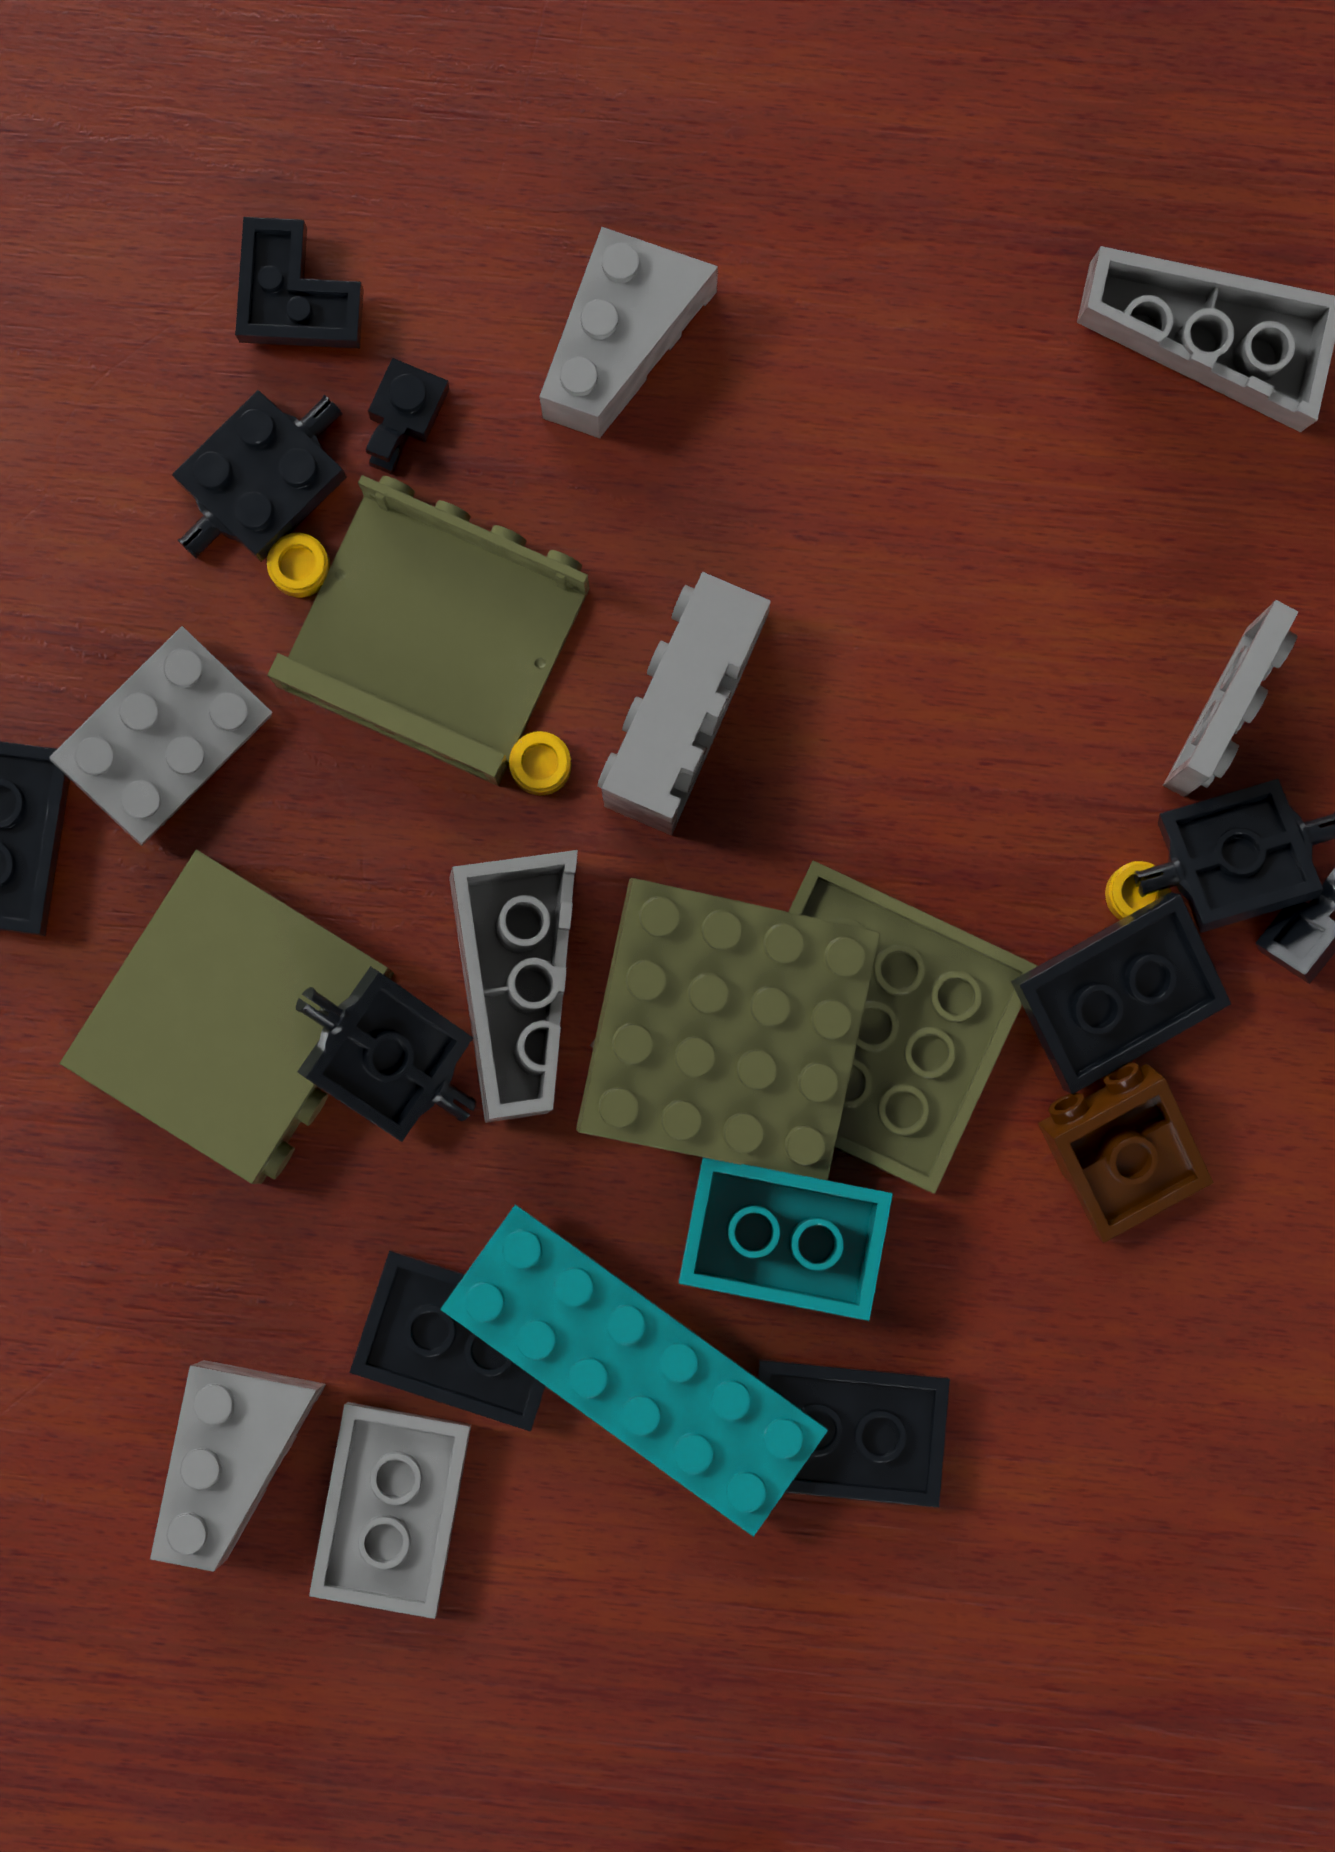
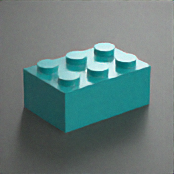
(785, 1238)

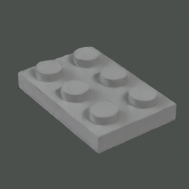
(1233, 700)
(161, 736)
(390, 1510)

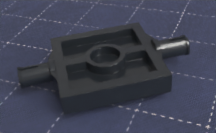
(259, 475)
(1238, 855)
(385, 1054)

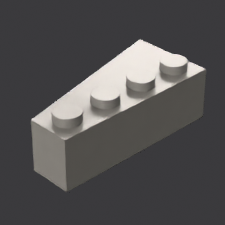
(1225, 330)
(684, 702)
(513, 960)

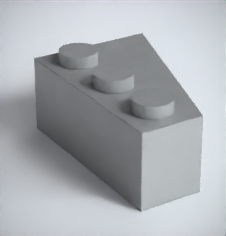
(619, 327)
(223, 1456)

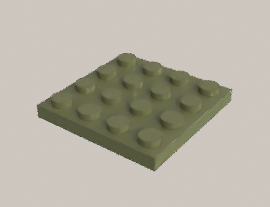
(926, 1029)
(727, 1030)

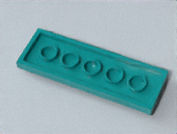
(634, 1370)

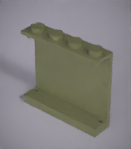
(434, 629)
(208, 1021)

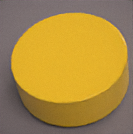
(298, 565)
(540, 763)
(1122, 893)

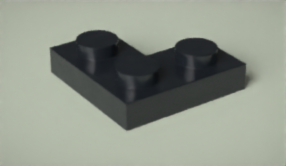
(283, 306)

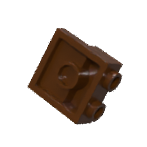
(1125, 1149)

